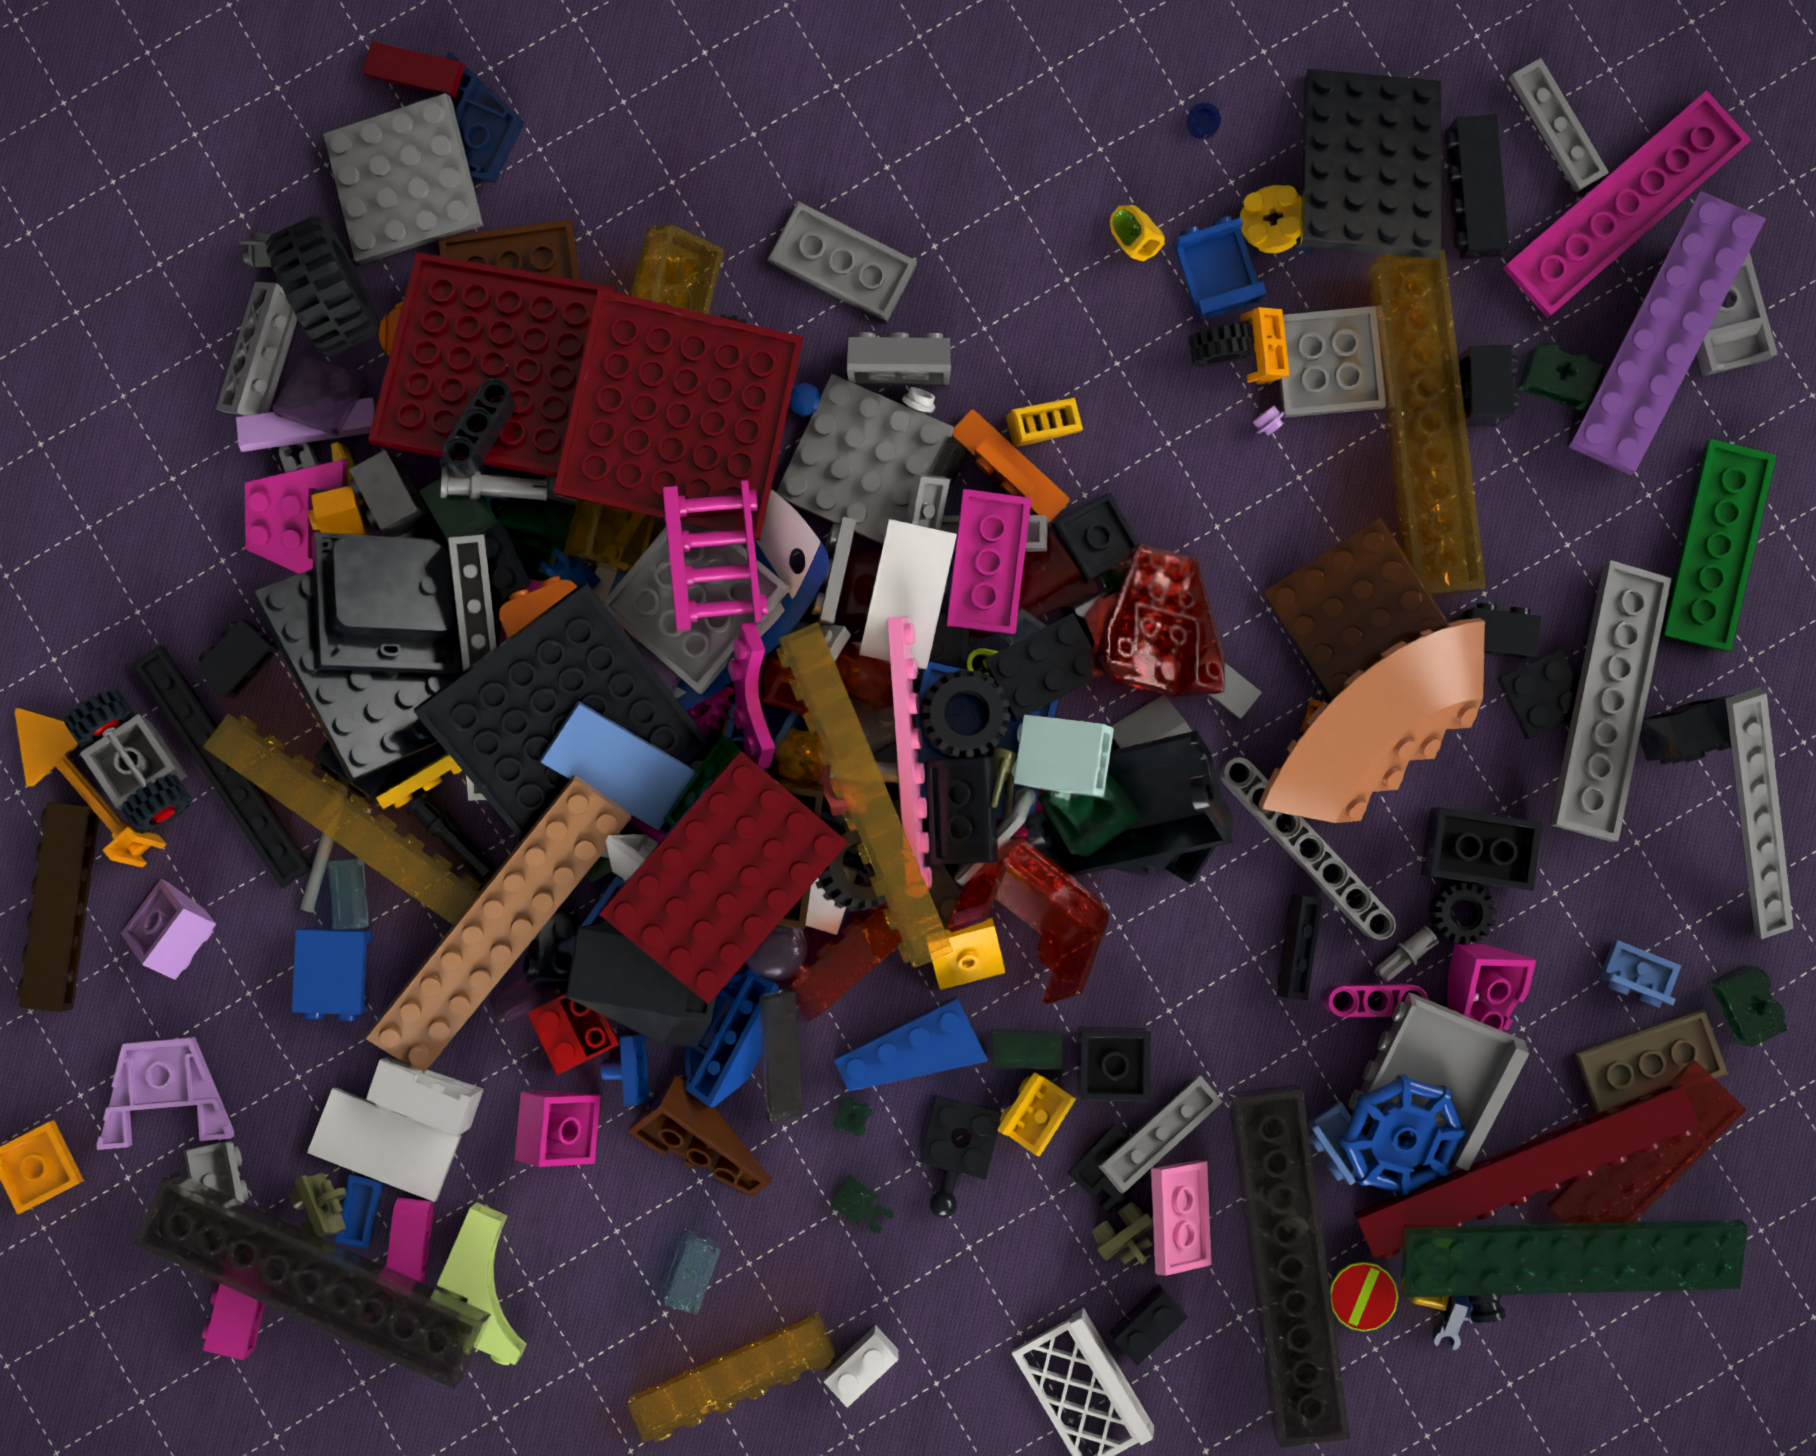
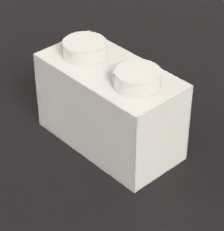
(861, 1366)

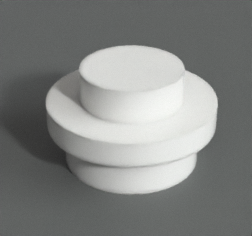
(919, 400)

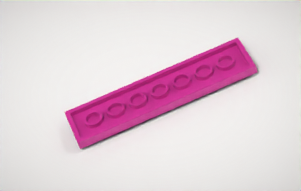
(1626, 204)

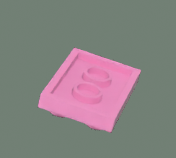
(1181, 1217)

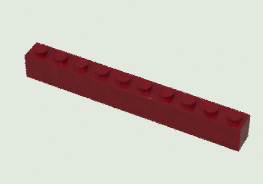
(1531, 1168)

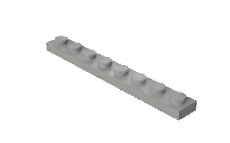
(1759, 812)

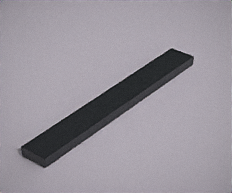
(237, 792)

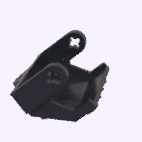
(1178, 805)

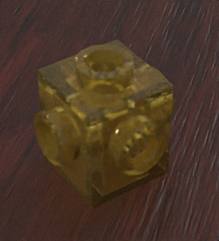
(799, 757)

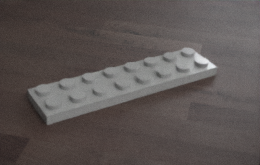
(1610, 701)

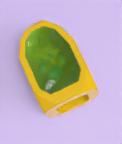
(1136, 232)

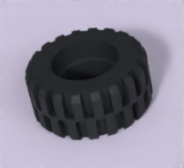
(322, 285)

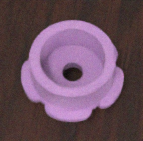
(1269, 421)

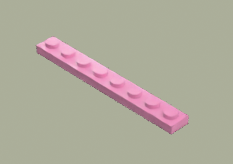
(908, 740)

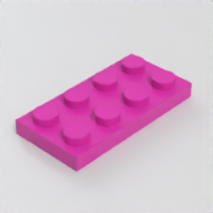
(988, 562)

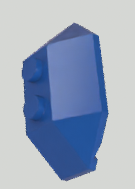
(730, 1042)

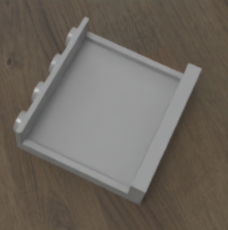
(1450, 1051)

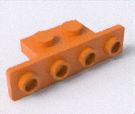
(999, 457)

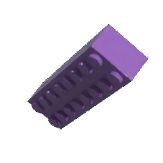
(1667, 332)

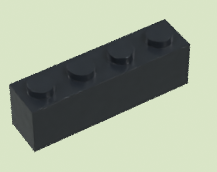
(1477, 186)

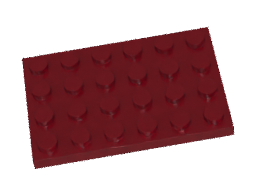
(723, 877)

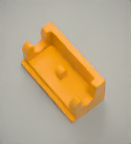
(1268, 344)

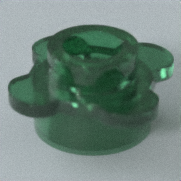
(857, 1125)

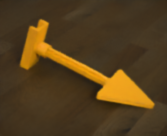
(46, 745)

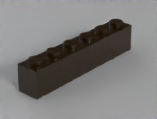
(58, 907)

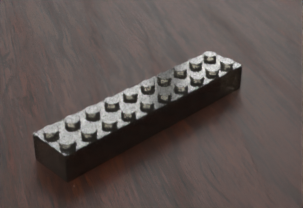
(1288, 1266)
(312, 1279)

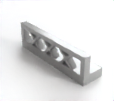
(264, 352)

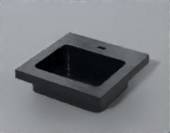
(387, 598)

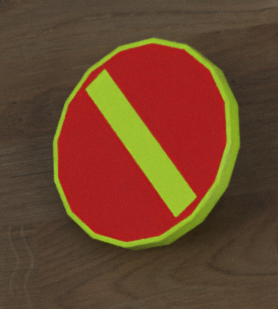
(1363, 1296)

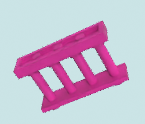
(682, 541)

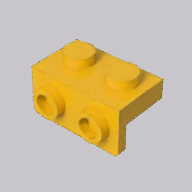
(1036, 1113)

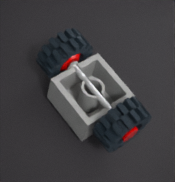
(129, 761)

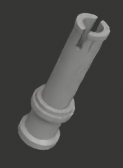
(492, 486)

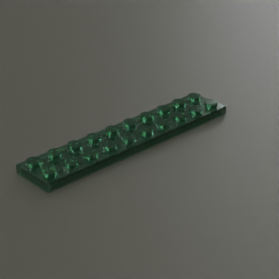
(1572, 1258)

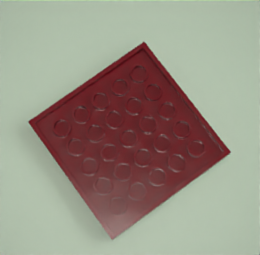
(476, 325)
(676, 404)

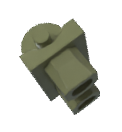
(321, 1204)
(1113, 1243)

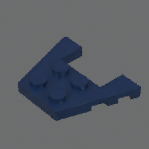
(485, 126)

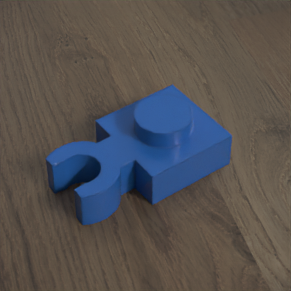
(571, 570)

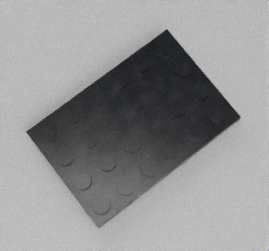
(1371, 164)

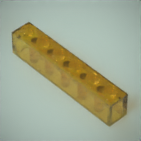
(732, 1377)

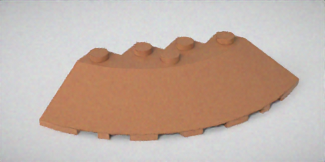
(1381, 723)

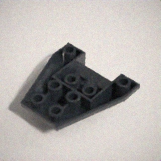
(634, 989)

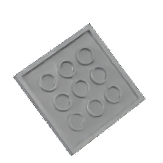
(403, 179)
(861, 458)
(646, 608)

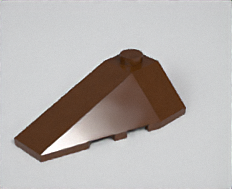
(699, 1134)

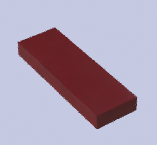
(413, 69)

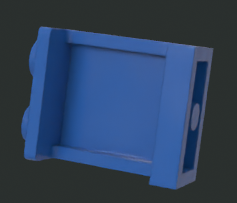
(1218, 268)
(330, 973)

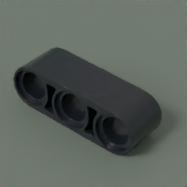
(478, 412)

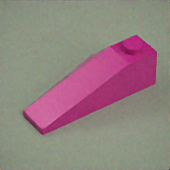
(1488, 983)

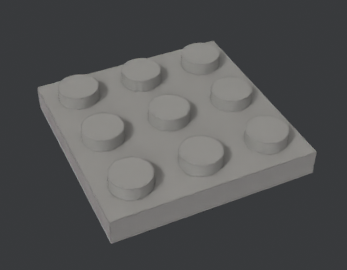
(1332, 362)
(838, 545)

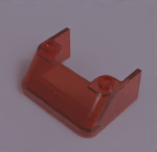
(1048, 901)

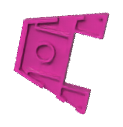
(278, 512)

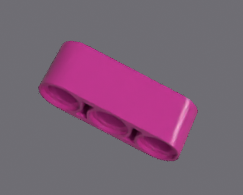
(1358, 998)
(410, 1237)

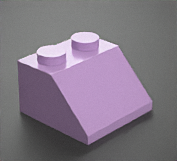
(167, 930)

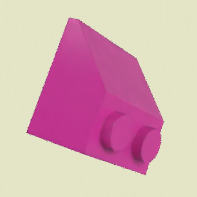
(557, 1128)

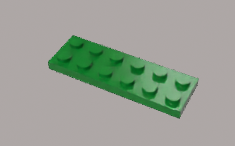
(1718, 545)

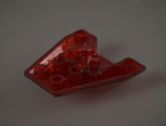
(1164, 628)

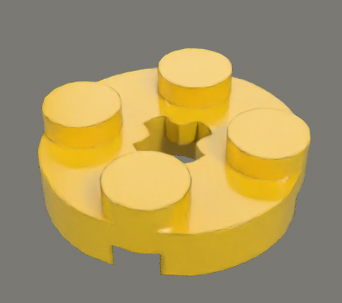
(1263, 203)

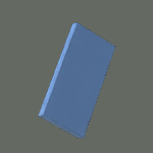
(617, 764)

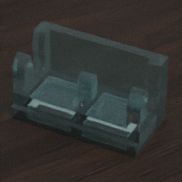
(348, 894)
(690, 1273)

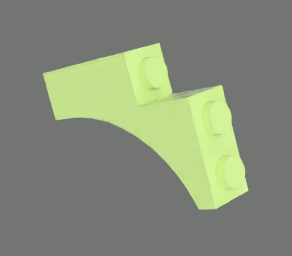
(471, 1275)

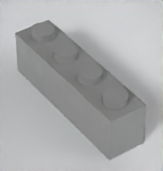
(472, 597)

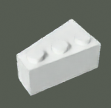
(424, 1096)

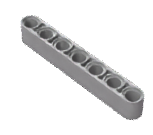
(1322, 856)

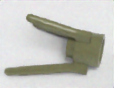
(1003, 767)

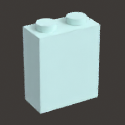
(1063, 755)

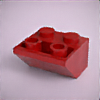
(571, 1032)

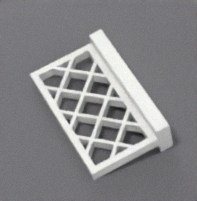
(1108, 1375)

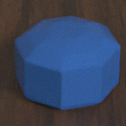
(804, 400)

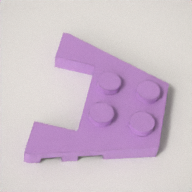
(162, 1077)

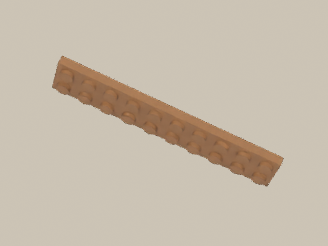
(498, 924)

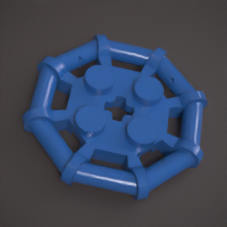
(1394, 1120)

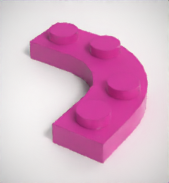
(748, 715)

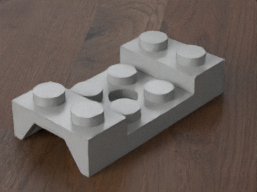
(1740, 332)

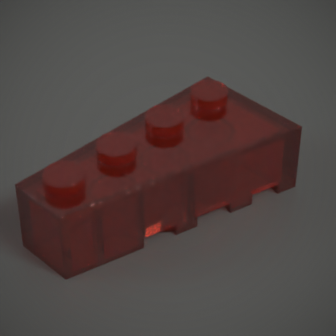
(844, 963)

